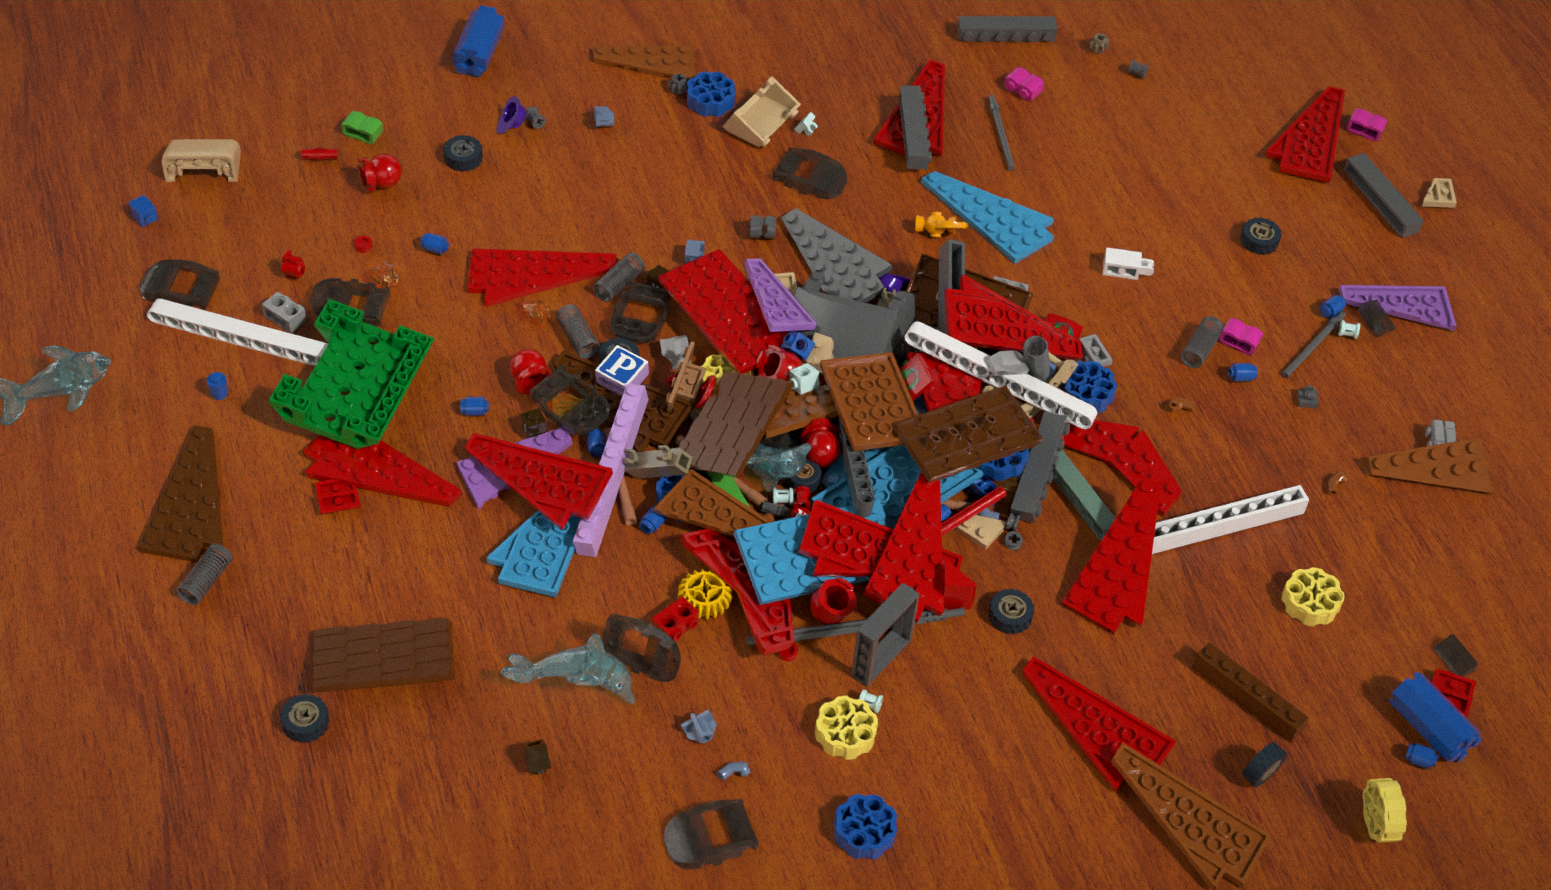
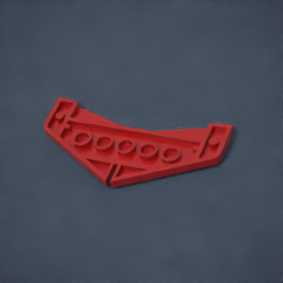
(1129, 456)
(768, 622)

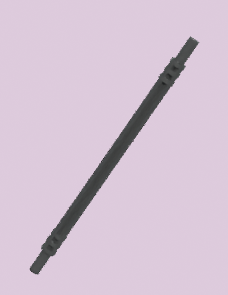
(852, 626)

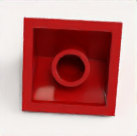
(957, 588)

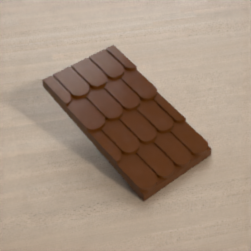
(925, 287)
(733, 422)
(967, 434)
(383, 654)

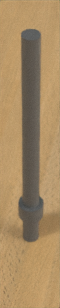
(995, 109)
(1332, 324)

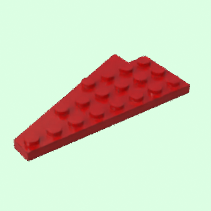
(1311, 141)
(519, 273)
(993, 322)
(378, 470)
(545, 480)
(914, 551)
(1118, 572)
(1095, 722)

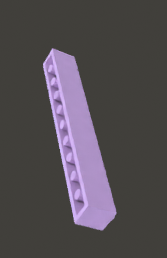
(621, 437)

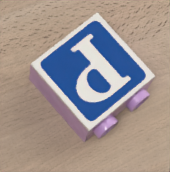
(621, 368)

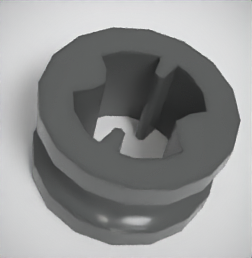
(1013, 522)
(1018, 539)

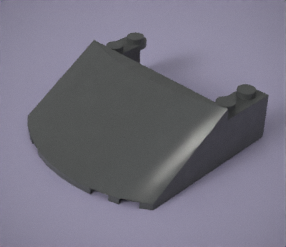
(855, 325)

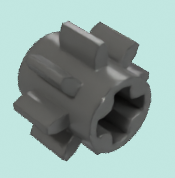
(678, 84)

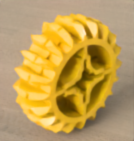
(715, 588)

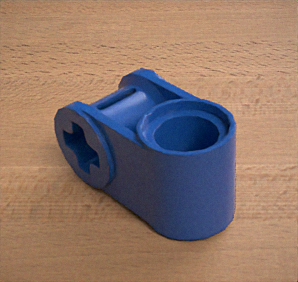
(981, 487)

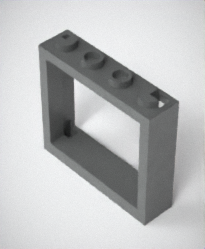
(872, 657)

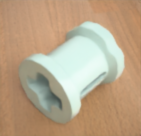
(1349, 329)
(783, 496)
(874, 701)

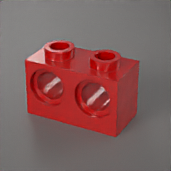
(673, 617)

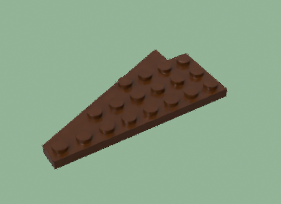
(657, 424)
(190, 505)

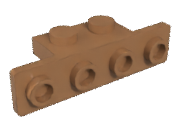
(688, 381)

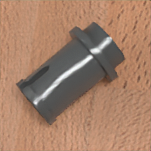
(774, 509)

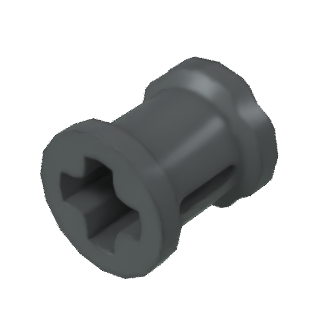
(1138, 69)
(535, 117)

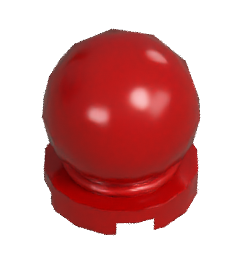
(380, 171)
(776, 363)
(528, 369)
(824, 442)
(833, 601)

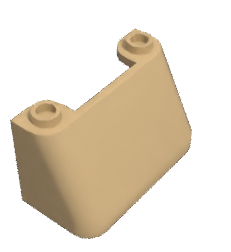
(763, 113)
(202, 154)

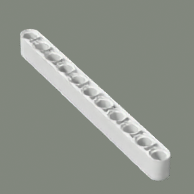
(236, 331)
(1022, 386)

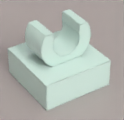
(805, 124)

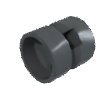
(756, 227)

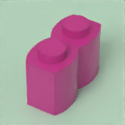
(1024, 84)
(1366, 124)
(1241, 336)

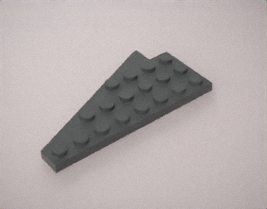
(847, 267)

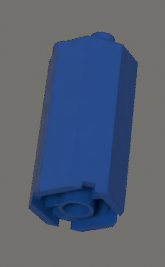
(478, 41)
(1435, 718)

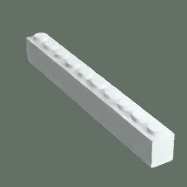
(1229, 518)

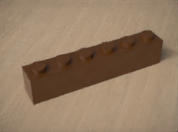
(1250, 692)

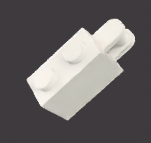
(1126, 264)

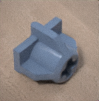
(603, 116)
(700, 727)

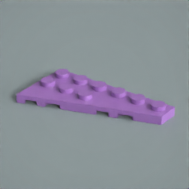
(776, 302)
(1415, 303)
(486, 486)

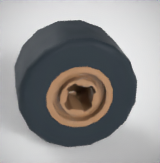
(809, 477)

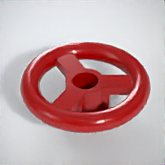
(705, 392)

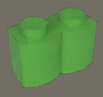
(362, 127)

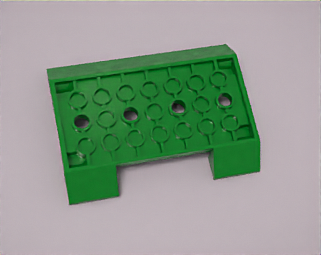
(372, 391)

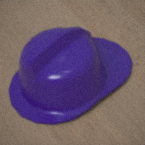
(512, 115)
(894, 282)

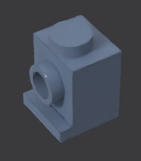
(694, 250)

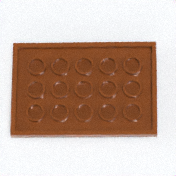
(869, 398)

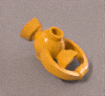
(937, 224)

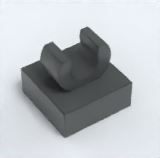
(1307, 397)

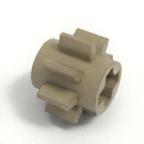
(1099, 43)

